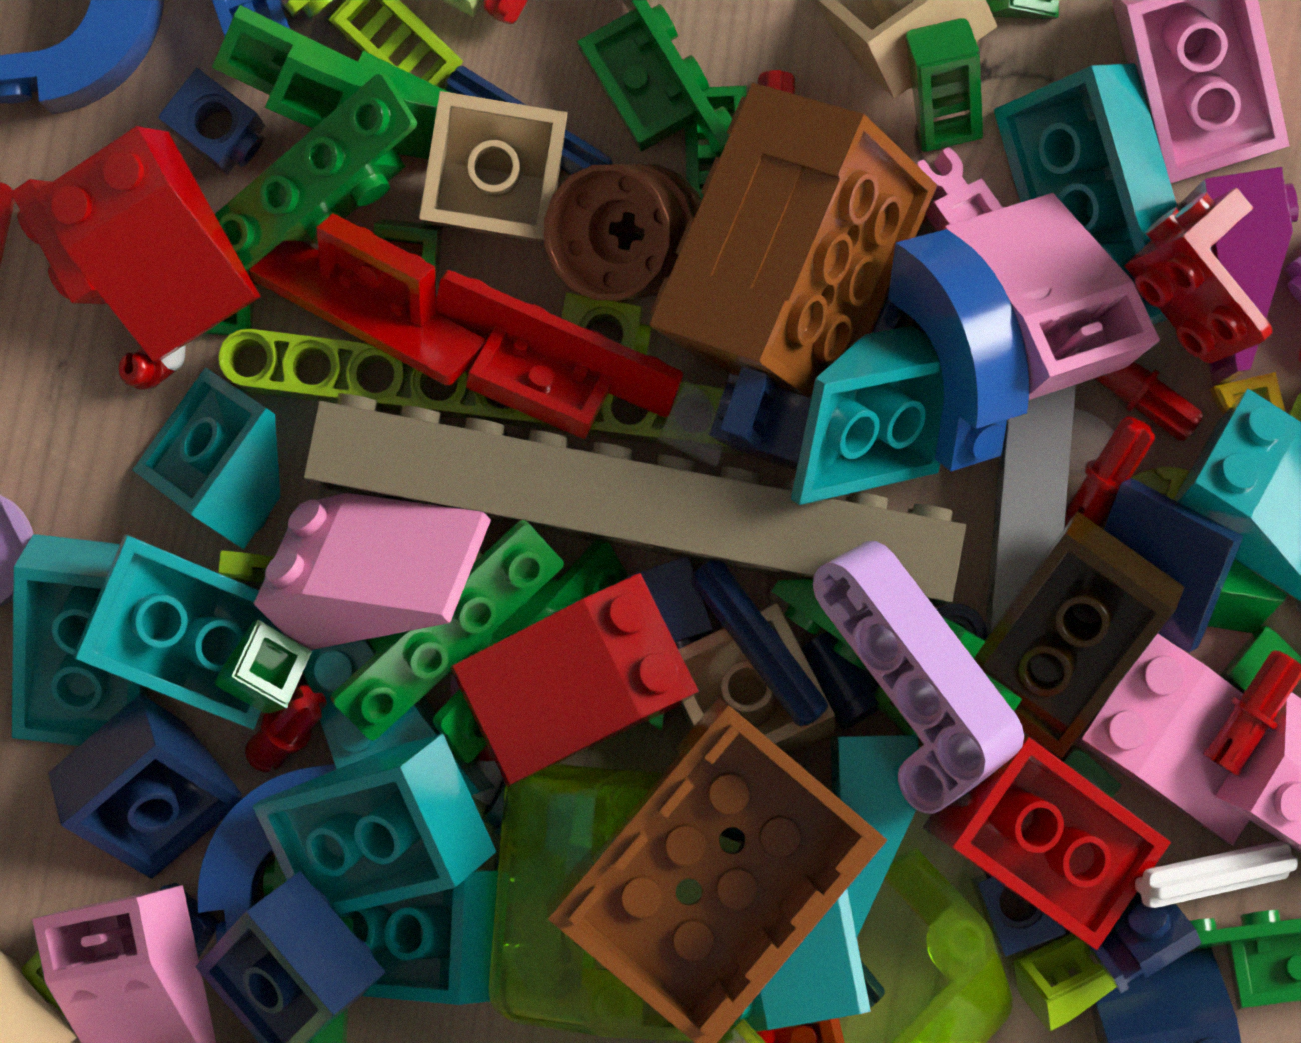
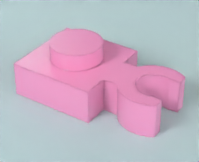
(953, 196)

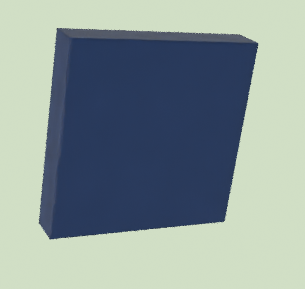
(1182, 546)

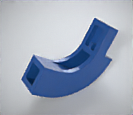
(89, 61)
(975, 337)
(240, 852)

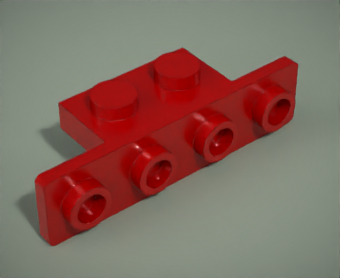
(372, 294)
(549, 363)

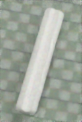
(1215, 874)

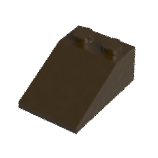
(1076, 630)

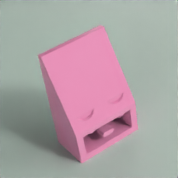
(1066, 291)
(127, 970)

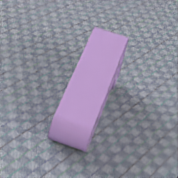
(923, 671)

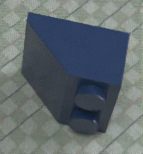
(142, 788)
(290, 965)
(1171, 1006)

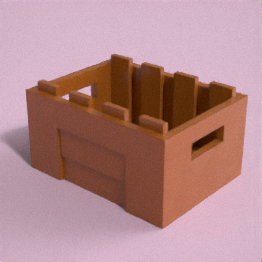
(791, 240)
(755, 905)

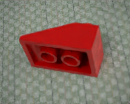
(148, 241)
(574, 679)
(1052, 841)

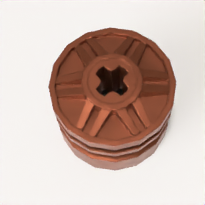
(592, 225)

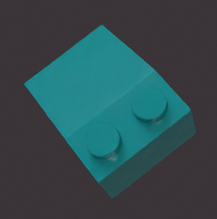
(872, 417)
(1253, 486)
(52, 600)
(170, 627)
(867, 782)
(380, 827)
(433, 943)

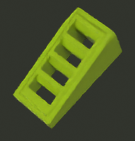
(410, 23)
(1069, 994)

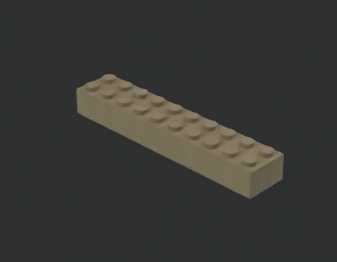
(619, 499)

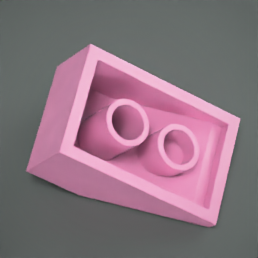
(1204, 80)
(368, 568)
(1161, 726)

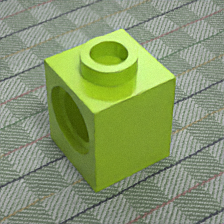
(587, 312)

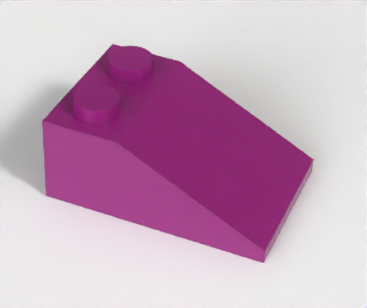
(1253, 247)

